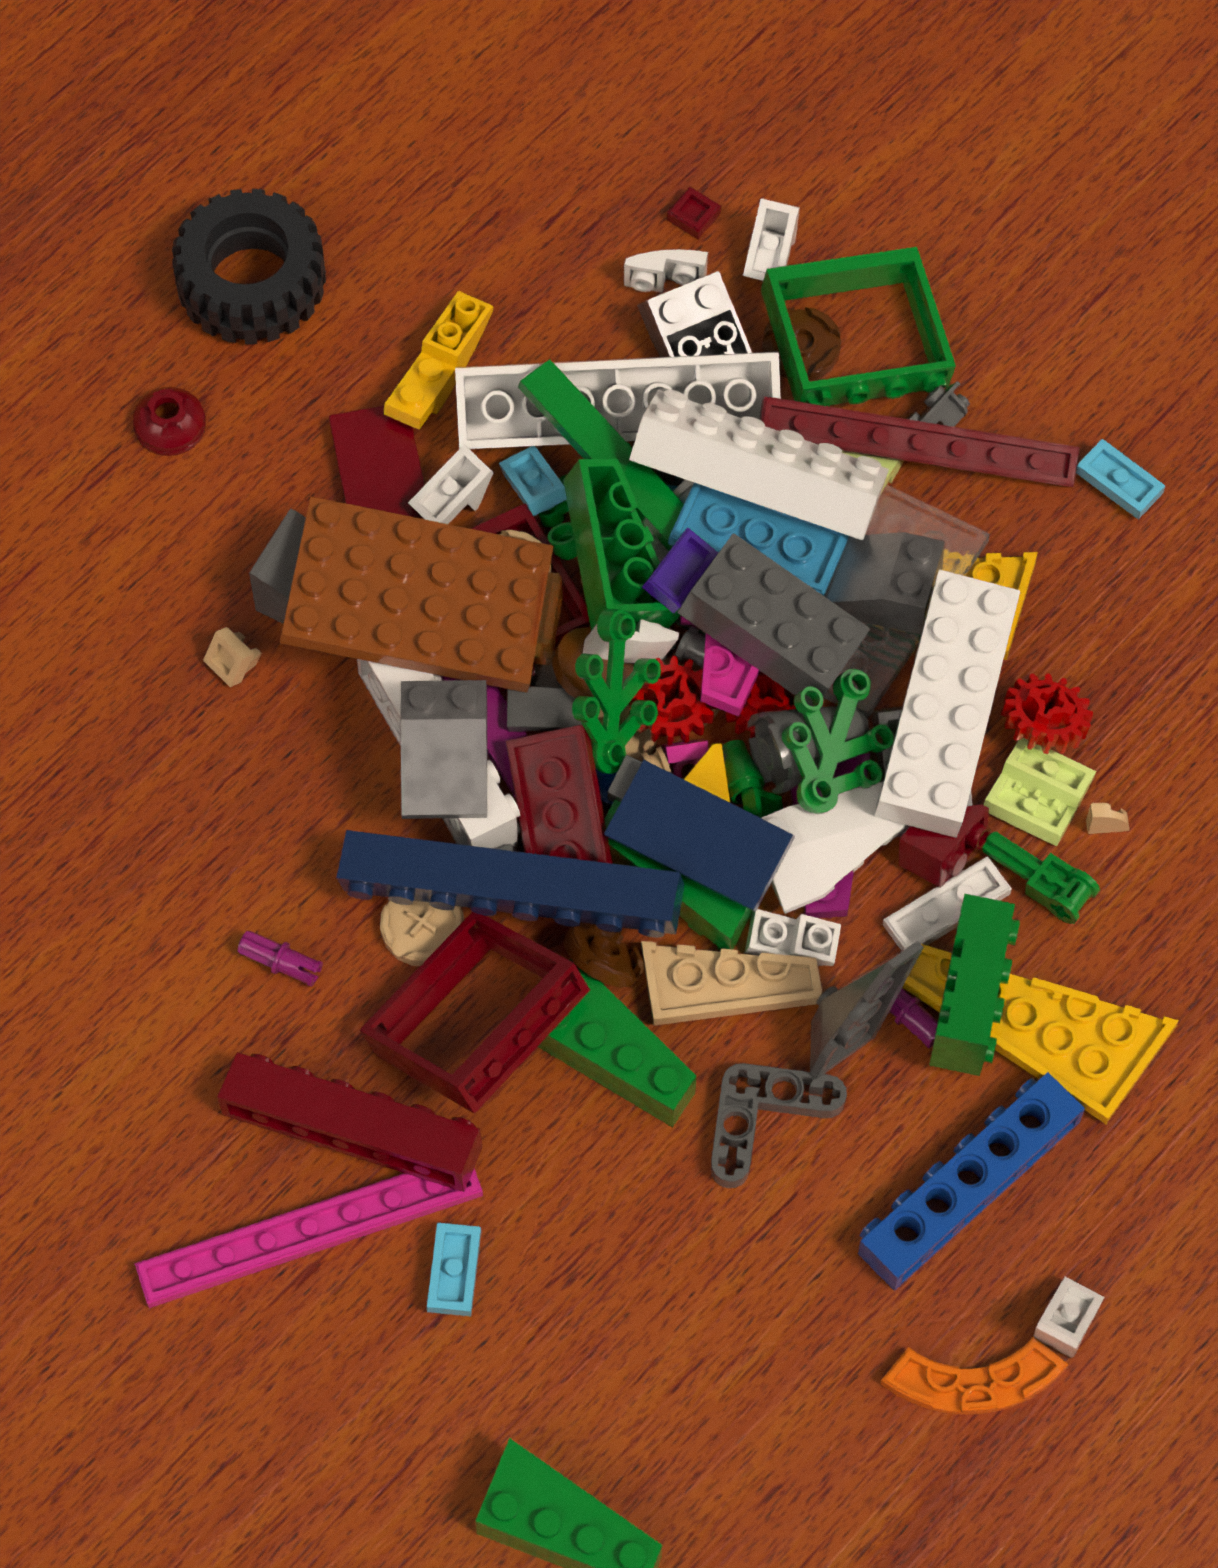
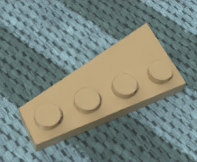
(712, 984)

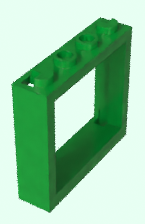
(849, 275)

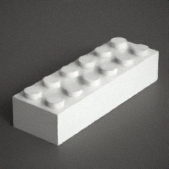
(759, 463)
(947, 703)
(501, 824)

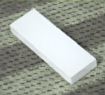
(940, 908)

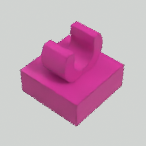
(683, 754)

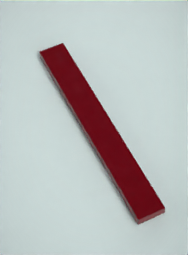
(924, 442)

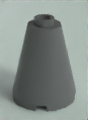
(774, 758)

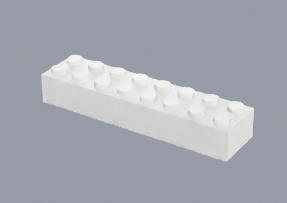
(499, 415)

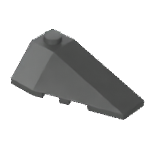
(857, 1010)

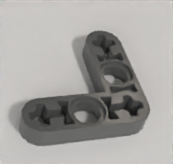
(748, 1104)

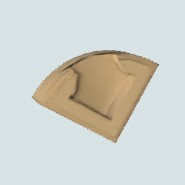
(1104, 820)

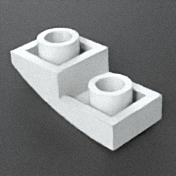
(650, 269)
(648, 641)
(794, 937)

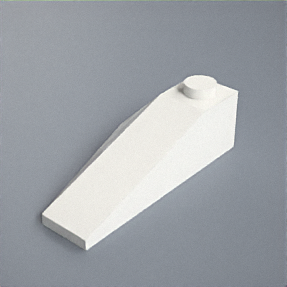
(828, 845)

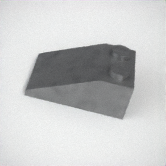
(887, 579)
(443, 749)

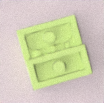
(1039, 791)

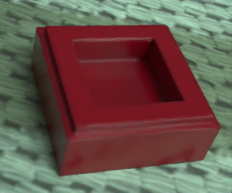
(693, 212)

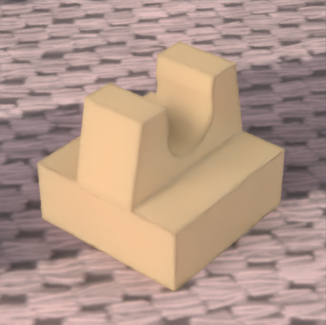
(230, 656)

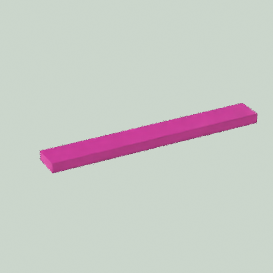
(295, 1235)

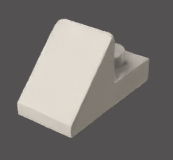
(771, 238)
(453, 487)
(1068, 1317)

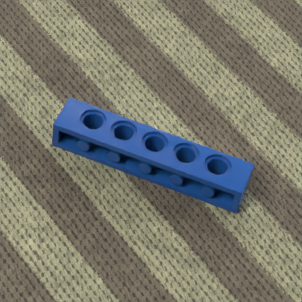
(898, 1259)

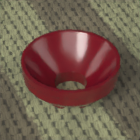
(174, 434)

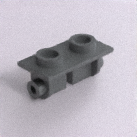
(943, 407)

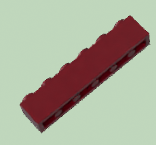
(351, 1120)

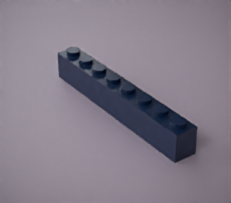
(511, 883)

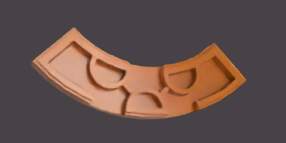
(978, 1389)

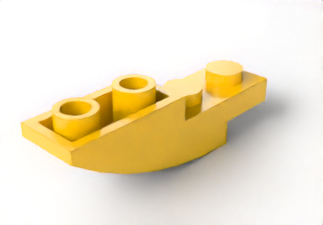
(443, 349)

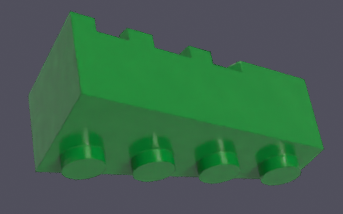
(612, 543)
(702, 908)
(973, 985)
(622, 1054)
(557, 1520)

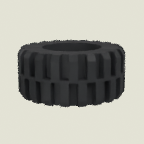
(240, 224)

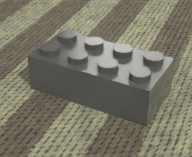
(772, 619)

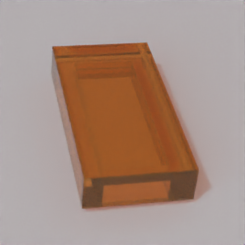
(548, 618)

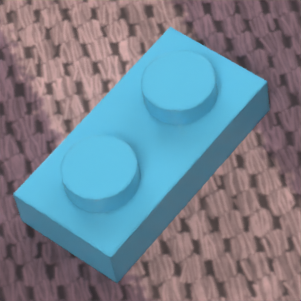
(1120, 479)
(533, 480)
(454, 1269)

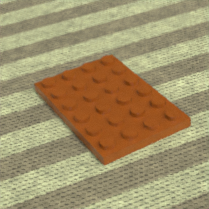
(416, 594)

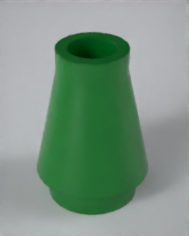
(740, 770)

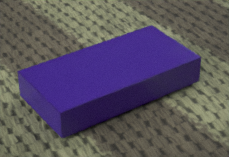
(680, 570)

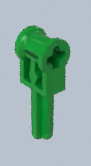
(1049, 881)

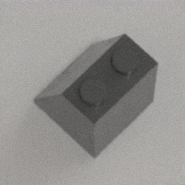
(275, 568)

